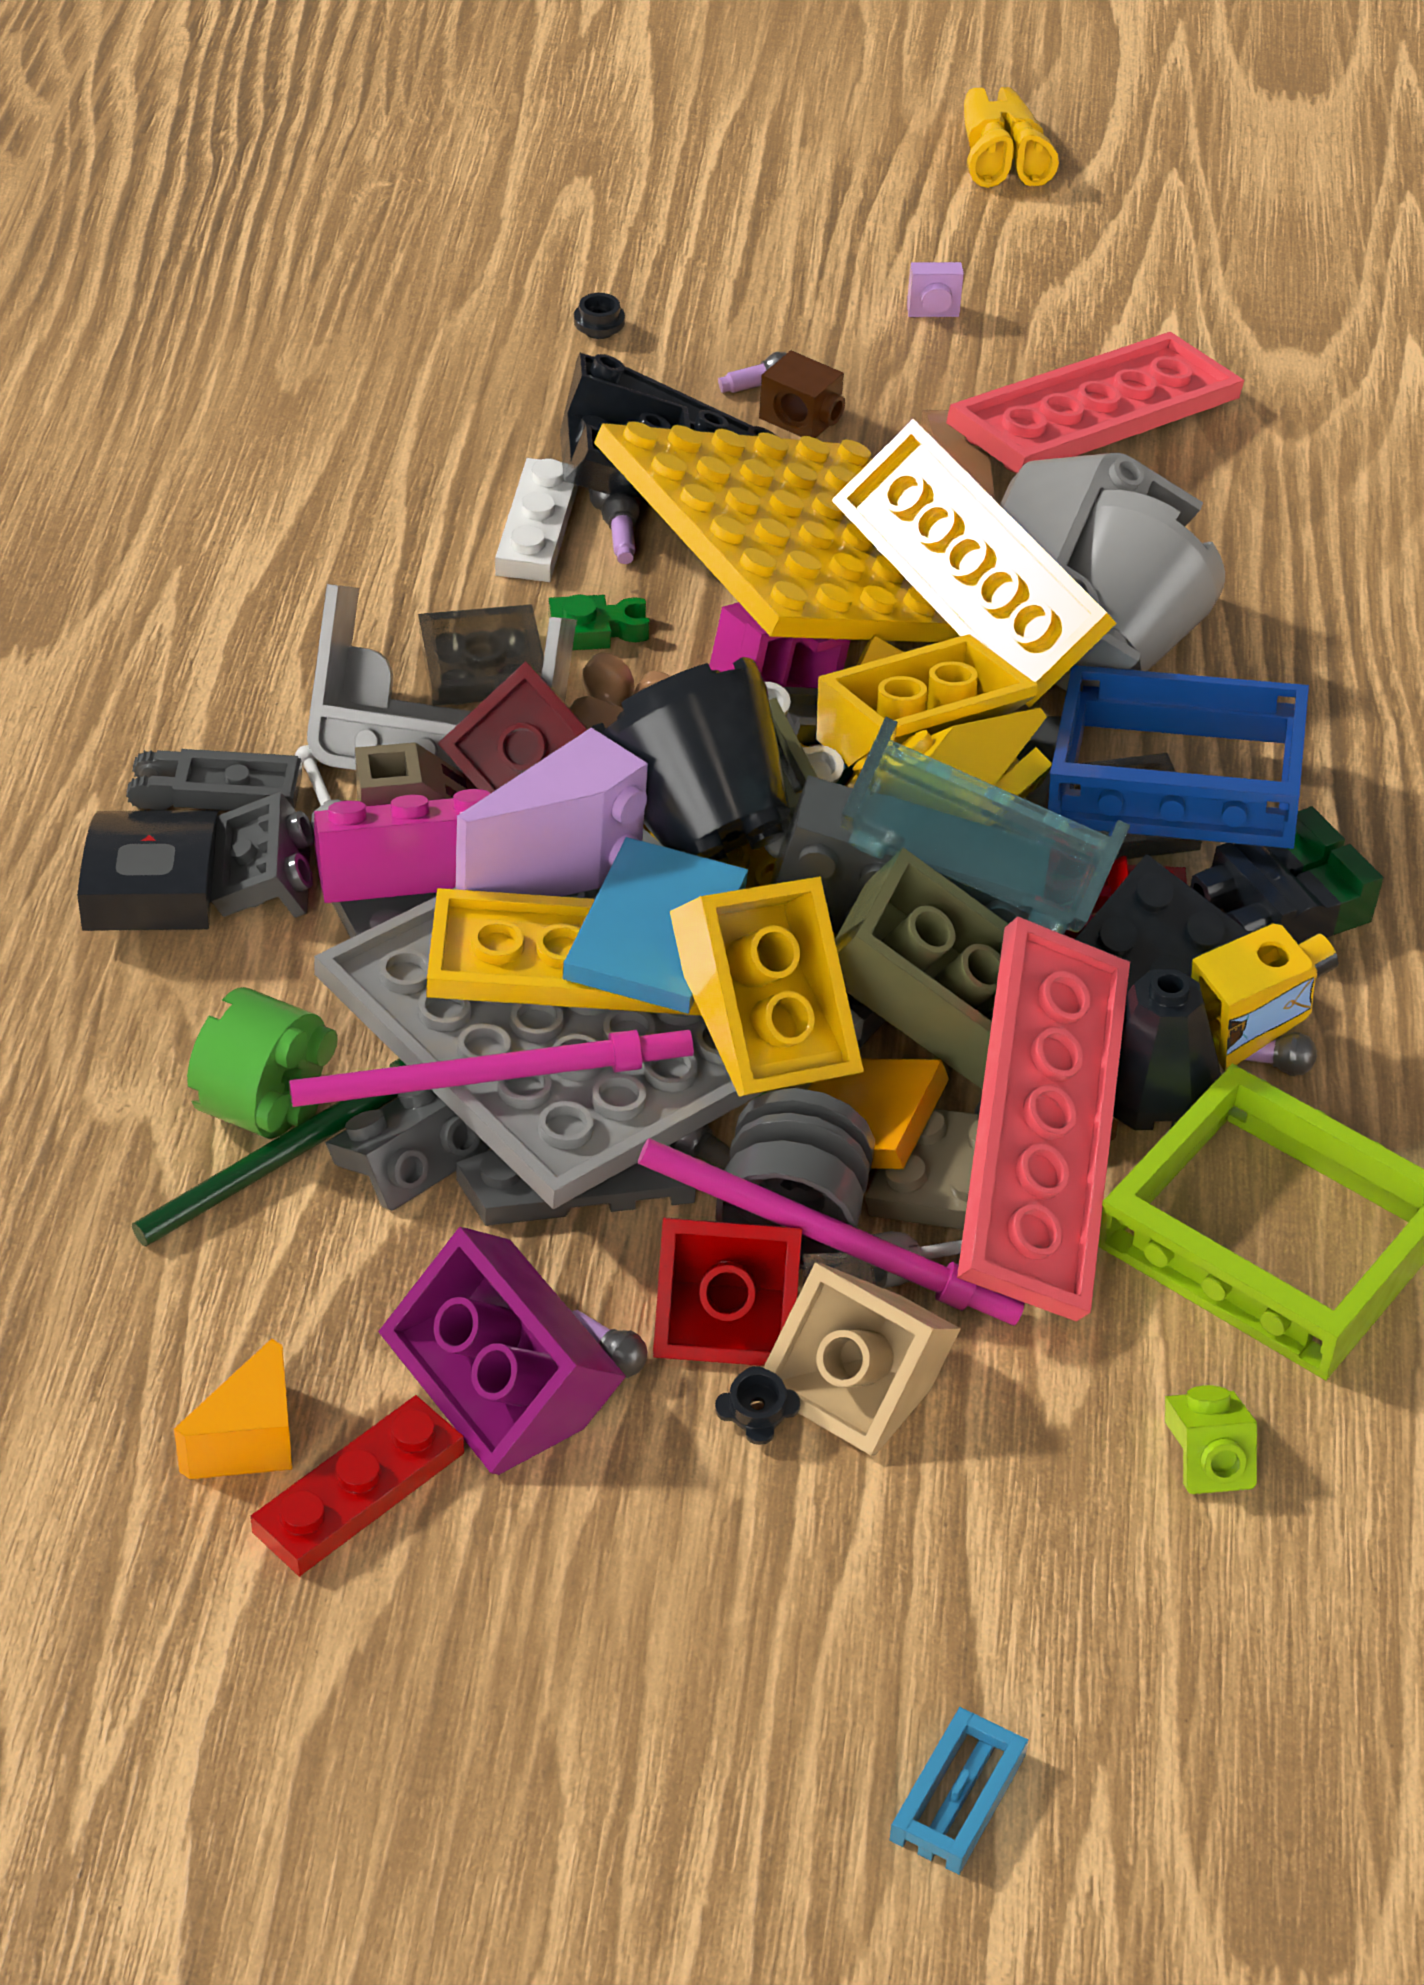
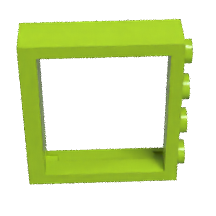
(1229, 1283)

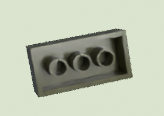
(925, 960)

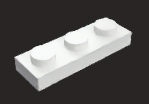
(536, 522)

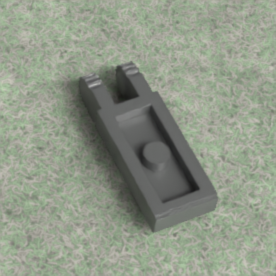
(211, 779)

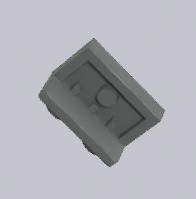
(405, 1146)

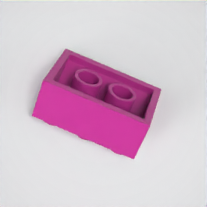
(389, 847)

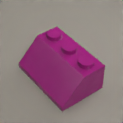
(499, 1351)

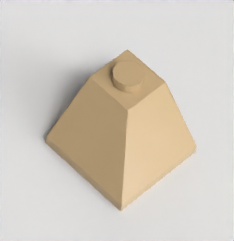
(859, 1356)

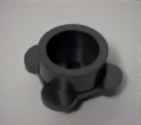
(763, 1386)

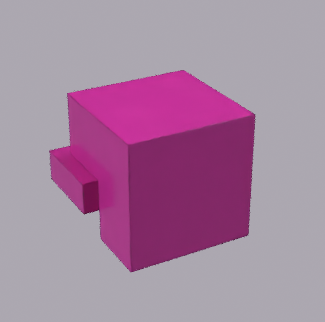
(779, 659)

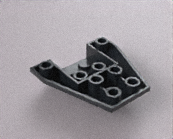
(616, 395)

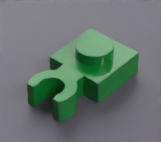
(600, 622)

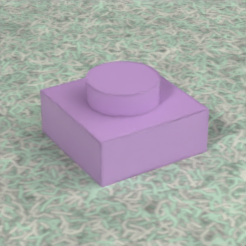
(935, 289)

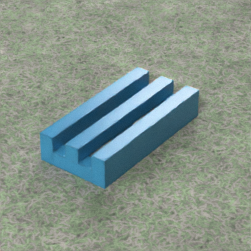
(933, 1839)

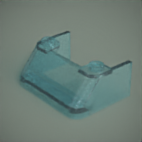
(979, 834)

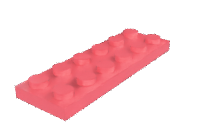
(1094, 401)
(1045, 1121)

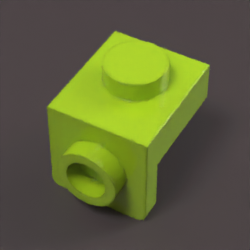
(1215, 1439)

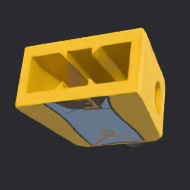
(1259, 988)

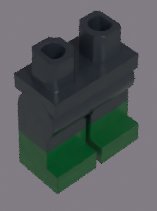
(1304, 889)

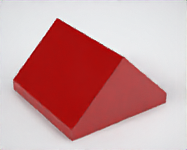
(724, 1290)

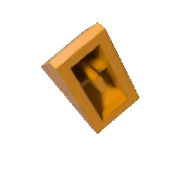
(241, 1423)

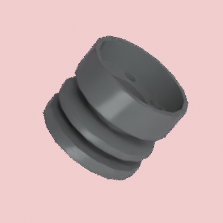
(806, 1151)

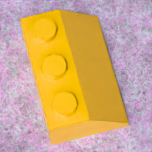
(920, 690)

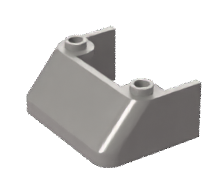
(1053, 505)
(355, 690)

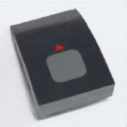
(148, 870)

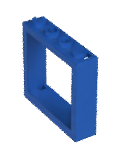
(1176, 801)

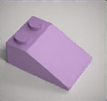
(555, 822)

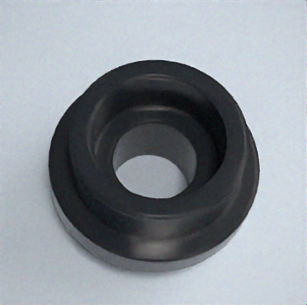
(599, 315)

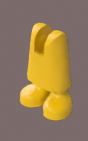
(1002, 132)

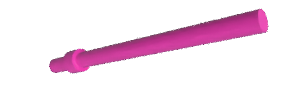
(622, 1051)
(830, 1232)

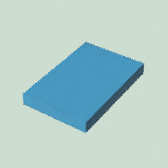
(629, 932)

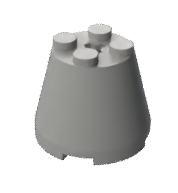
(1147, 571)

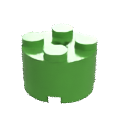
(249, 1057)

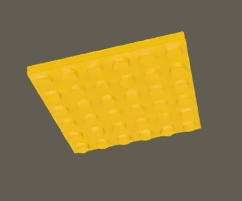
(770, 529)

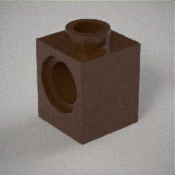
(801, 395)

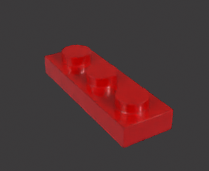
(357, 1485)

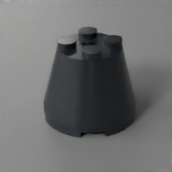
(709, 759)

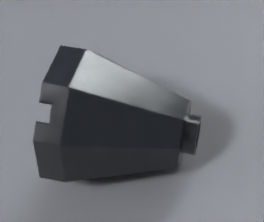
(1164, 1050)

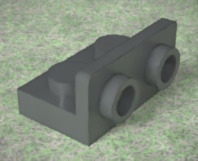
(262, 856)

